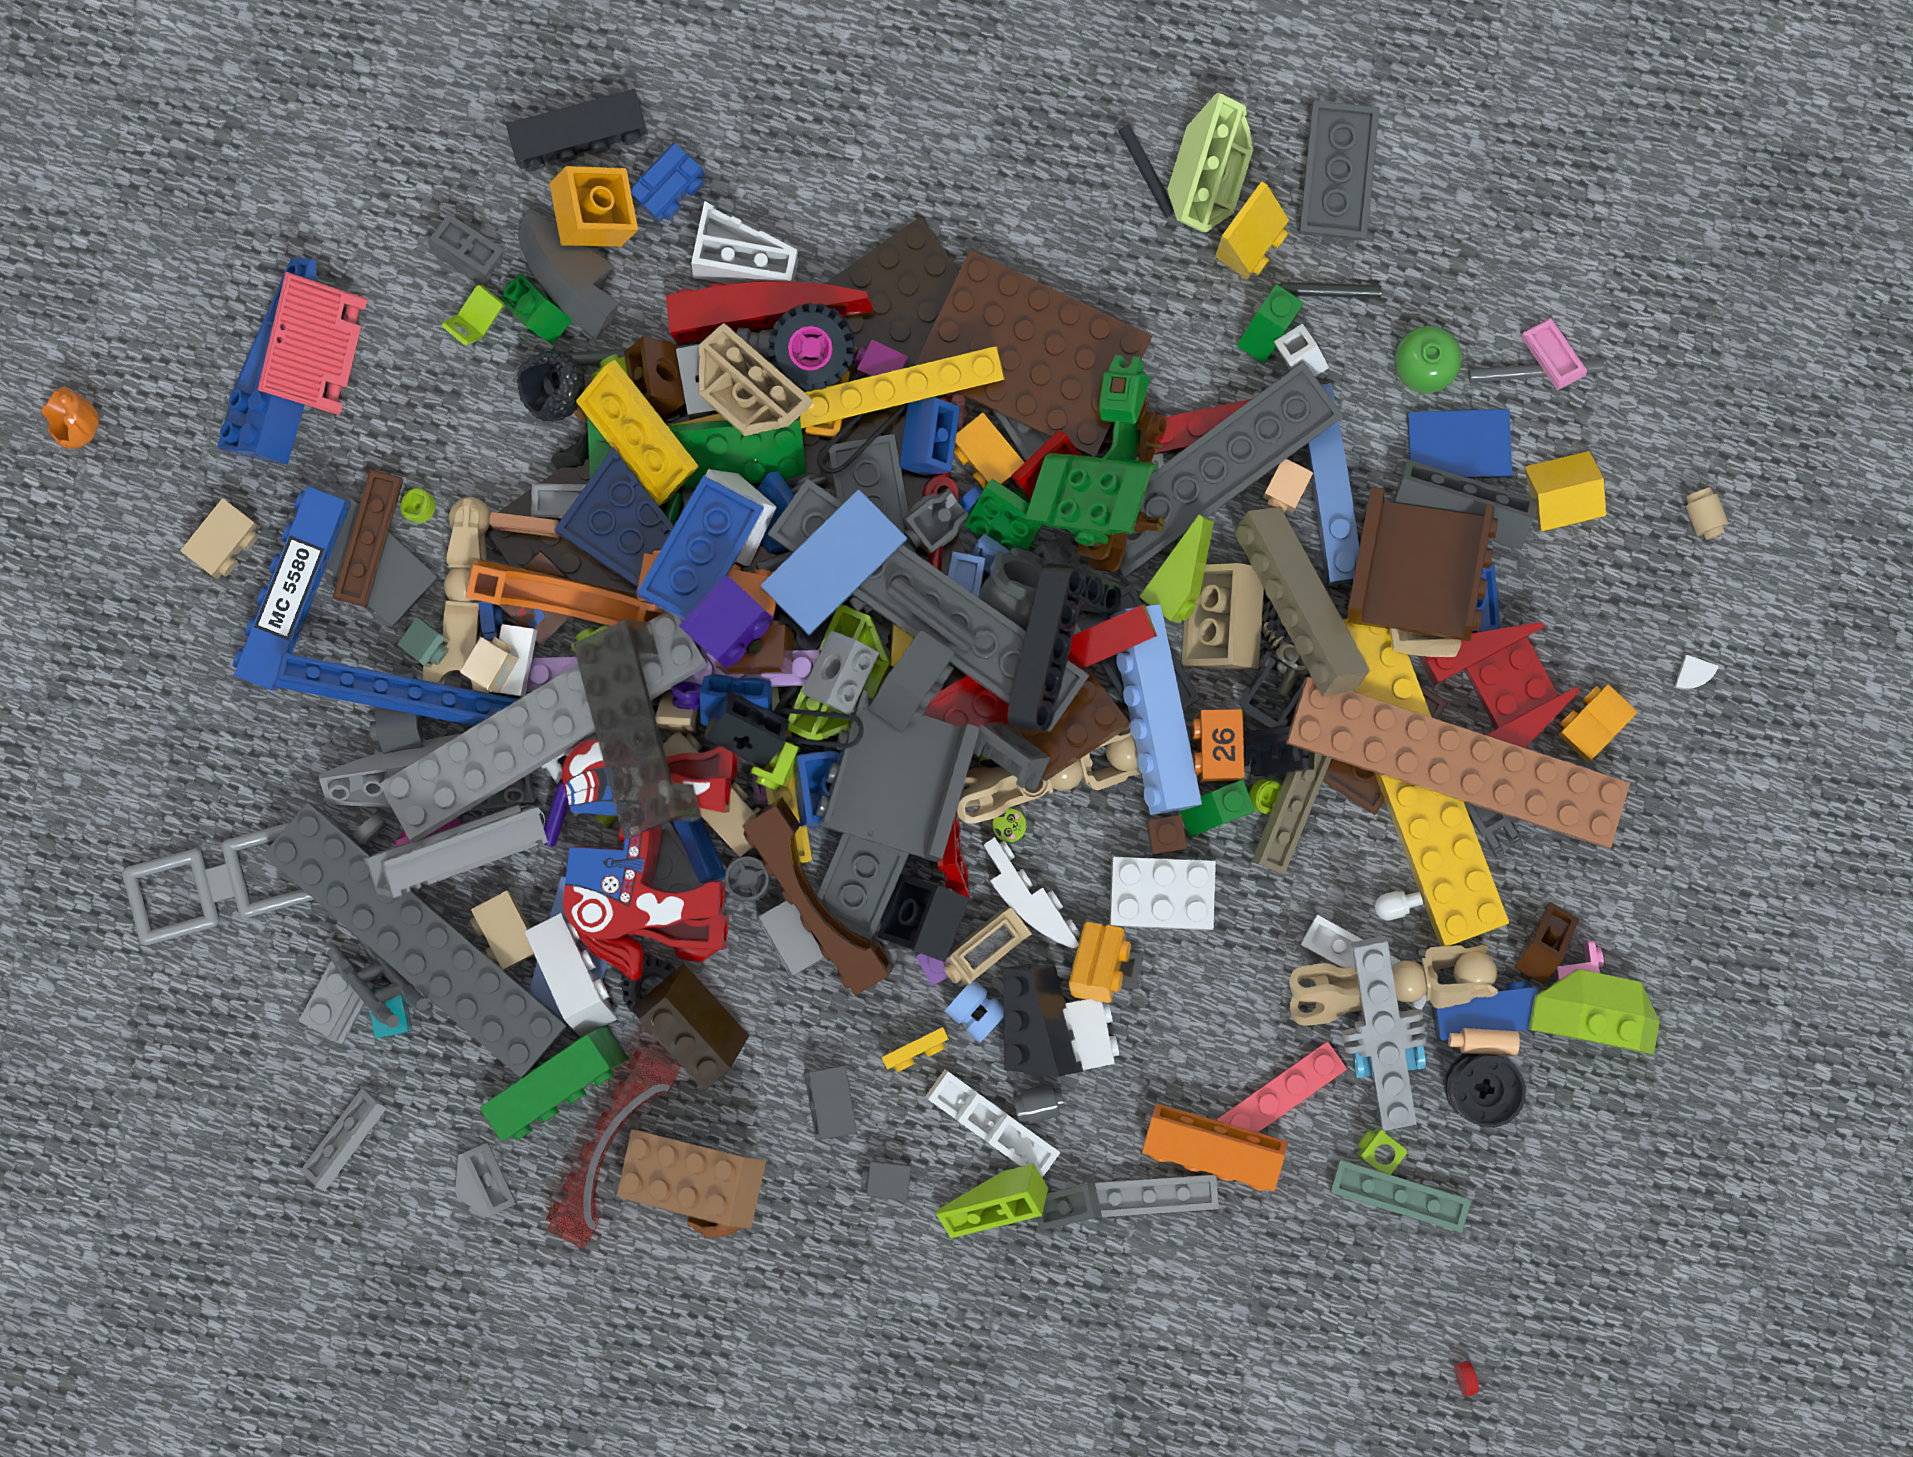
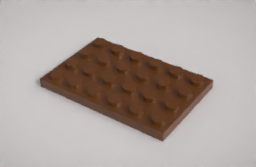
(1046, 344)

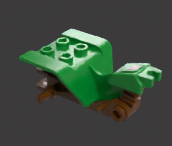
(1103, 494)

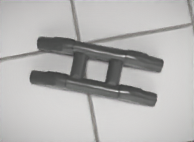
(376, 1001)

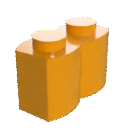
(1597, 722)

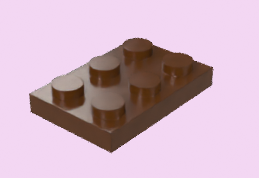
(1083, 727)

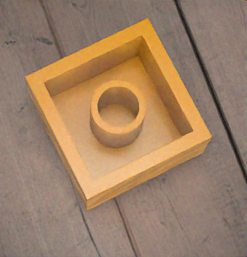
(593, 206)

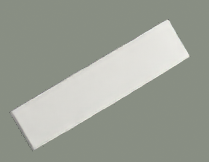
(991, 1123)

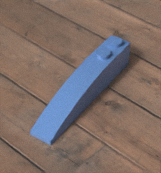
(1333, 504)

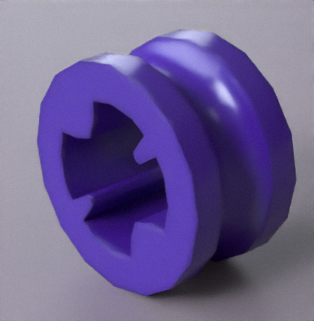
(686, 695)

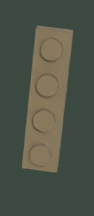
(1290, 816)

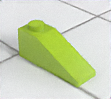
(1181, 576)
(999, 1201)

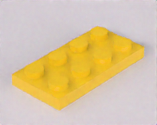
(637, 433)

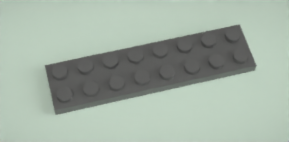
(1231, 459)

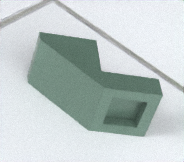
(424, 643)

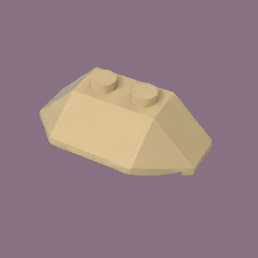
(746, 386)

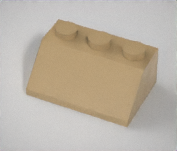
(1227, 620)

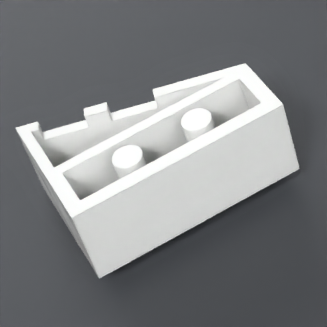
(738, 254)
(570, 975)

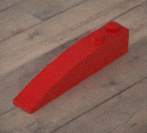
(752, 305)

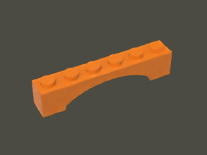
(536, 590)

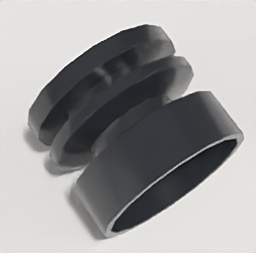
(1497, 1104)

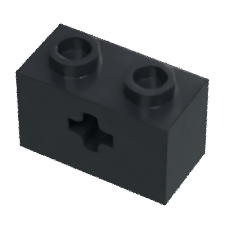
(746, 729)

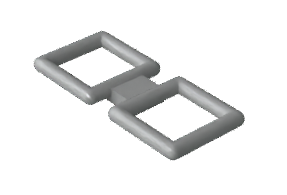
(212, 886)

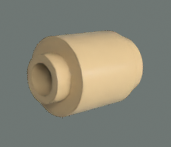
(1706, 513)

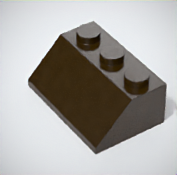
(692, 1026)

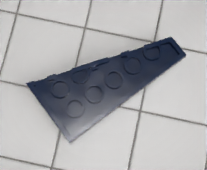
(616, 520)

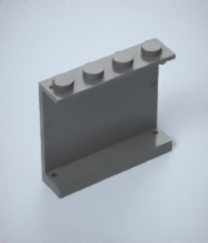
(898, 783)

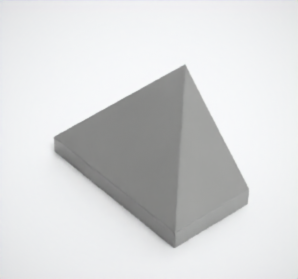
(481, 1182)

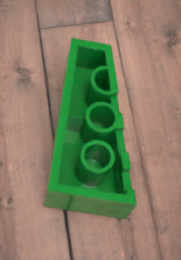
(553, 1083)

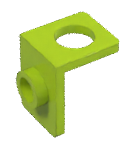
(475, 316)
(1371, 1141)

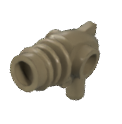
(1290, 661)

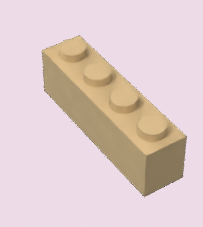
(725, 824)

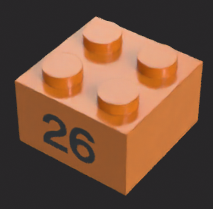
(1219, 745)

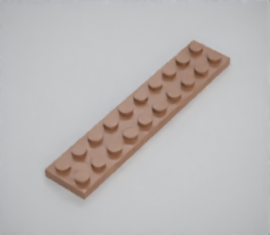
(1459, 763)

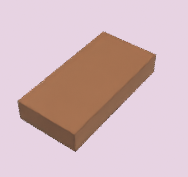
(523, 524)

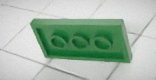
(724, 448)

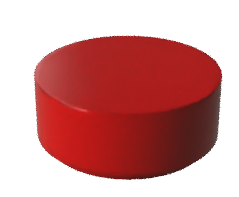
(1466, 1378)

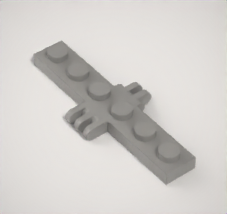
(1384, 1033)

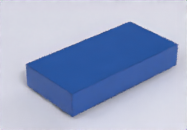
(700, 850)

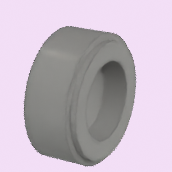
(369, 830)

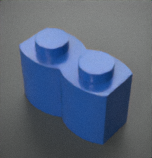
(717, 686)

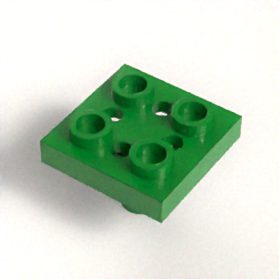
(1002, 517)

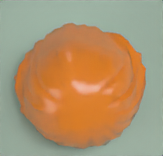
(70, 418)

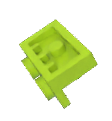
(784, 765)

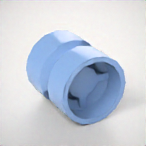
(967, 1002)

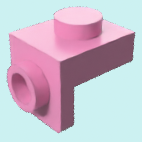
(1593, 959)

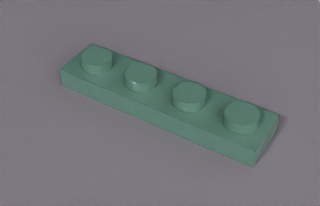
(1400, 1196)

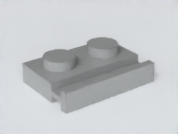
(333, 1006)

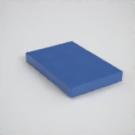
(1462, 441)

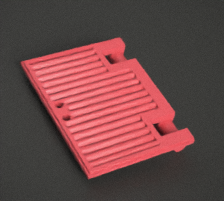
(312, 344)

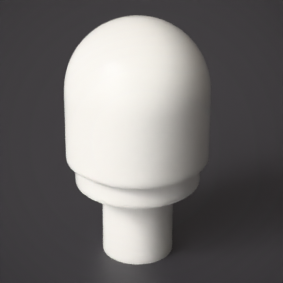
(1396, 904)

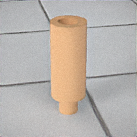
(1486, 1041)

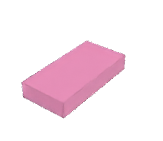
(1554, 354)

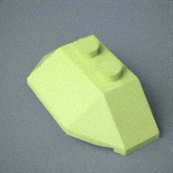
(1211, 164)

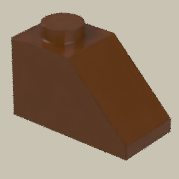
(1547, 943)

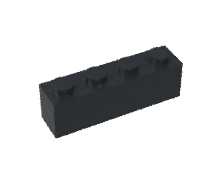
(576, 130)

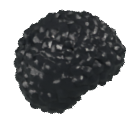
(550, 385)

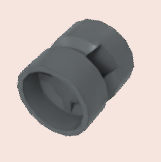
(747, 879)

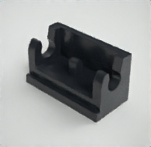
(1272, 754)

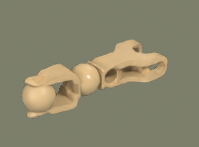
(462, 622)
(998, 790)
(1339, 994)

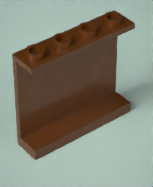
(1421, 569)

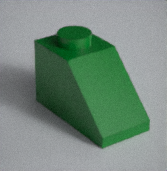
(1270, 324)
(1218, 809)

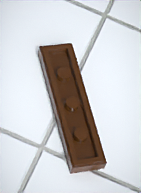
(368, 538)

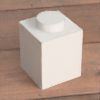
(1300, 347)

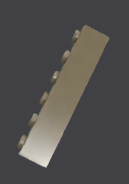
(1301, 601)

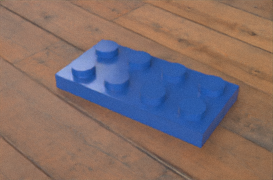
(700, 548)

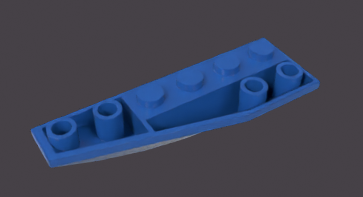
(256, 421)

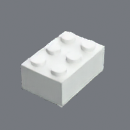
(1162, 893)

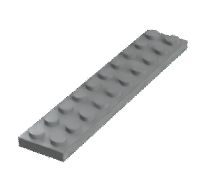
(521, 738)

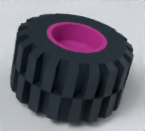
(812, 346)

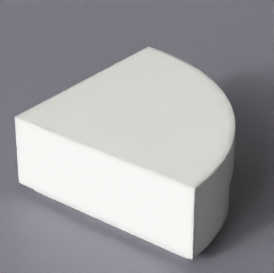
(1694, 673)

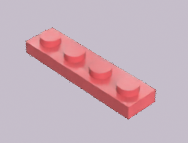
(1286, 1090)

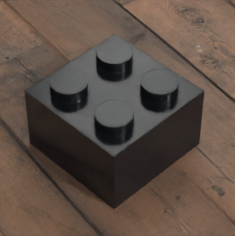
(923, 917)

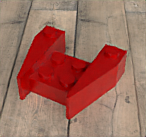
(1506, 681)

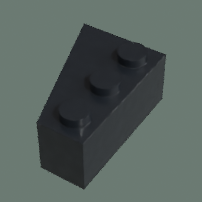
(1035, 1023)

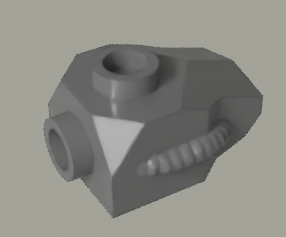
(933, 521)

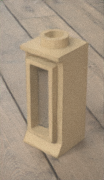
(985, 946)

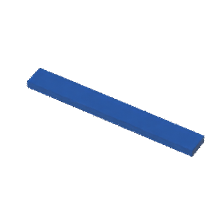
(387, 690)

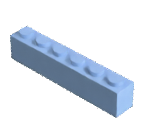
(1158, 721)

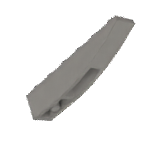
(359, 780)

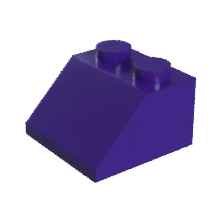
(726, 622)

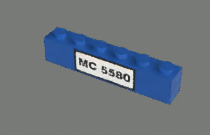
(292, 586)

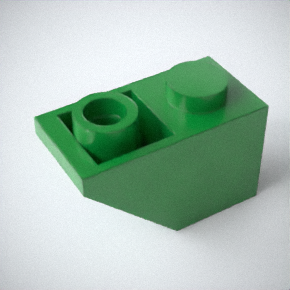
(535, 309)

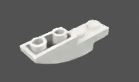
(1038, 909)

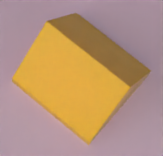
(1566, 490)

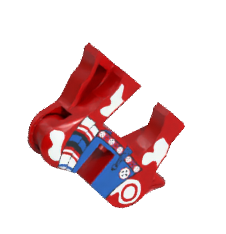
(611, 887)

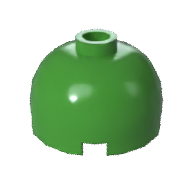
(1428, 359)

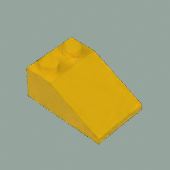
(1253, 233)

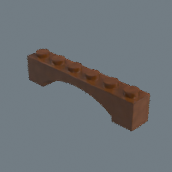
(858, 960)

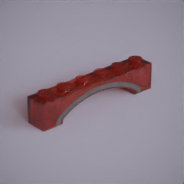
(576, 1215)

